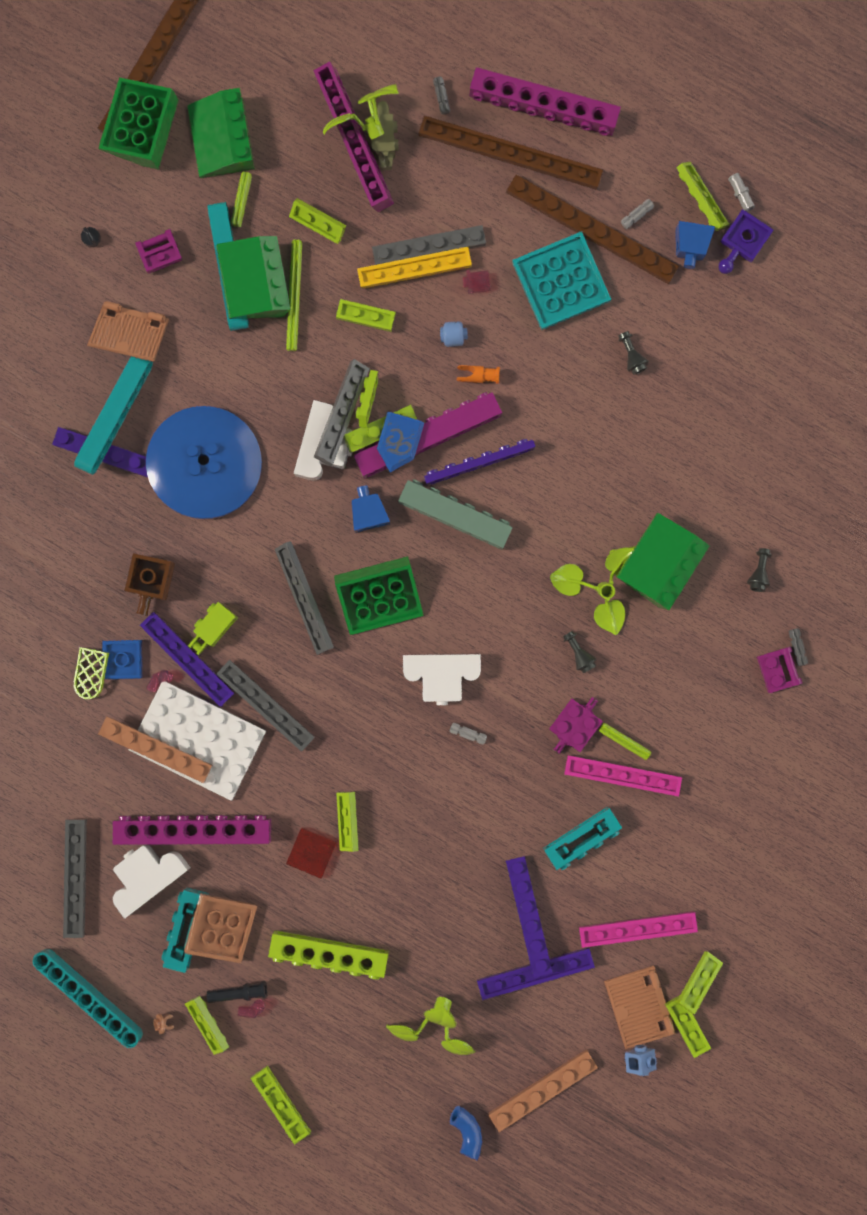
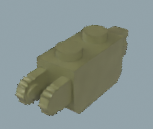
(385, 145)

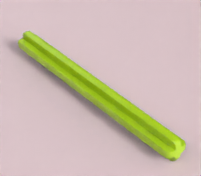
(294, 295)

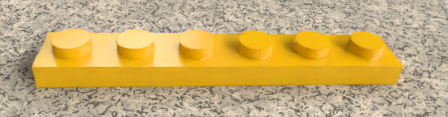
(414, 267)

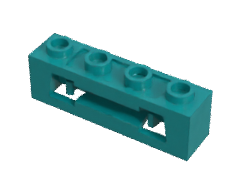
(594, 841)
(172, 960)

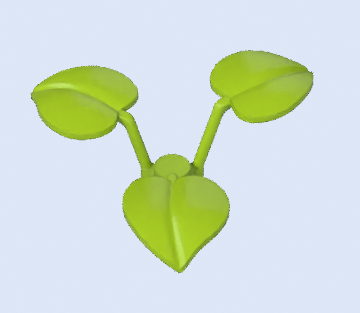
(372, 123)
(608, 615)
(439, 1015)

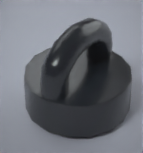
(90, 237)

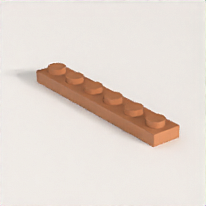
(155, 749)
(542, 1090)

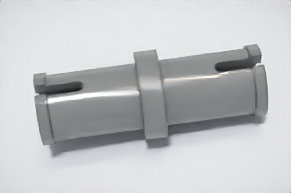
(741, 192)

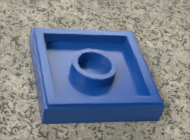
(123, 659)

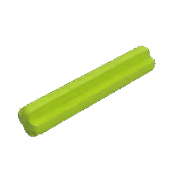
(241, 199)
(624, 741)

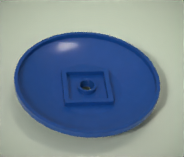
(210, 488)

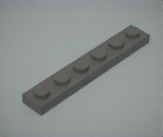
(467, 237)
(341, 413)
(304, 598)
(265, 705)
(74, 878)

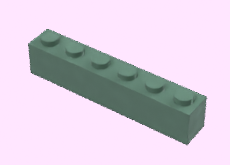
(454, 514)

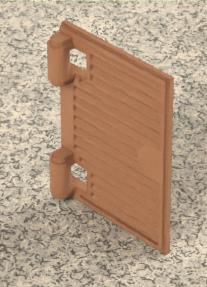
(128, 332)
(639, 1007)

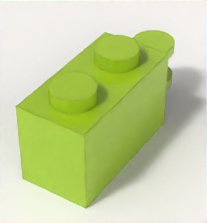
(212, 626)

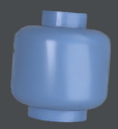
(453, 334)

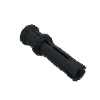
(244, 992)

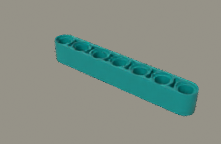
(222, 233)
(113, 415)
(98, 999)

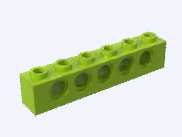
(338, 949)

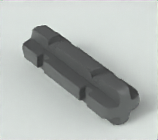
(441, 95)
(798, 647)

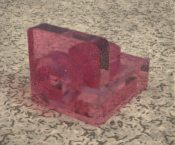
(476, 281)

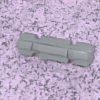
(637, 213)
(468, 733)

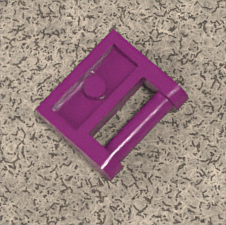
(160, 256)
(773, 672)

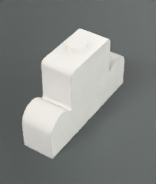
(308, 466)
(441, 674)
(145, 877)

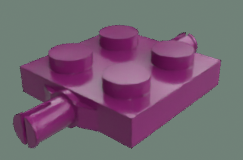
(575, 725)

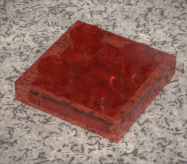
(311, 853)

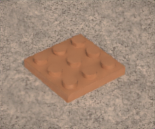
(220, 928)

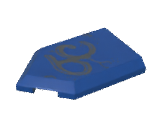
(399, 440)

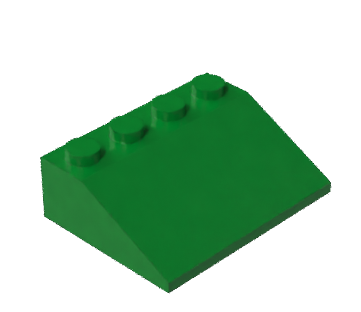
(139, 122)
(221, 134)
(253, 278)
(663, 561)
(378, 595)

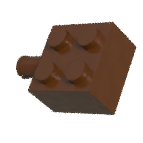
(149, 579)

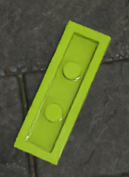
(317, 221)
(365, 315)
(367, 398)
(347, 821)
(699, 982)
(207, 1025)
(688, 1028)

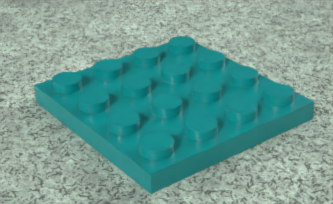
(561, 280)

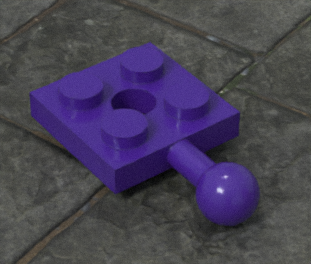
(746, 248)

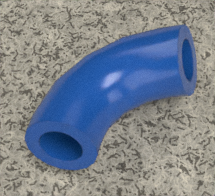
(470, 1132)

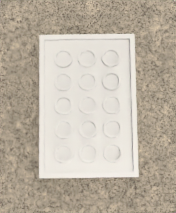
(204, 733)

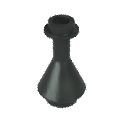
(635, 362)
(759, 579)
(583, 659)

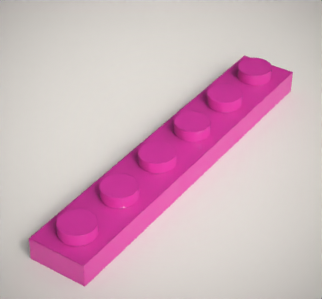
(623, 775)
(638, 929)

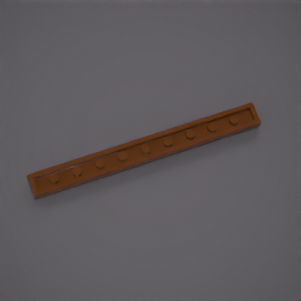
(159, 44)
(510, 152)
(592, 229)

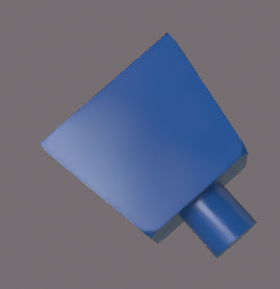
(692, 242)
(368, 511)

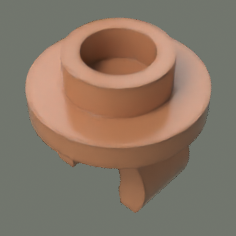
(160, 1023)

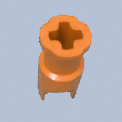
(479, 374)

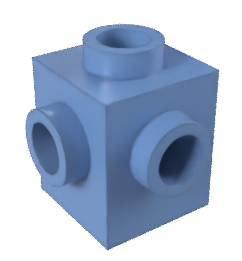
(640, 1060)

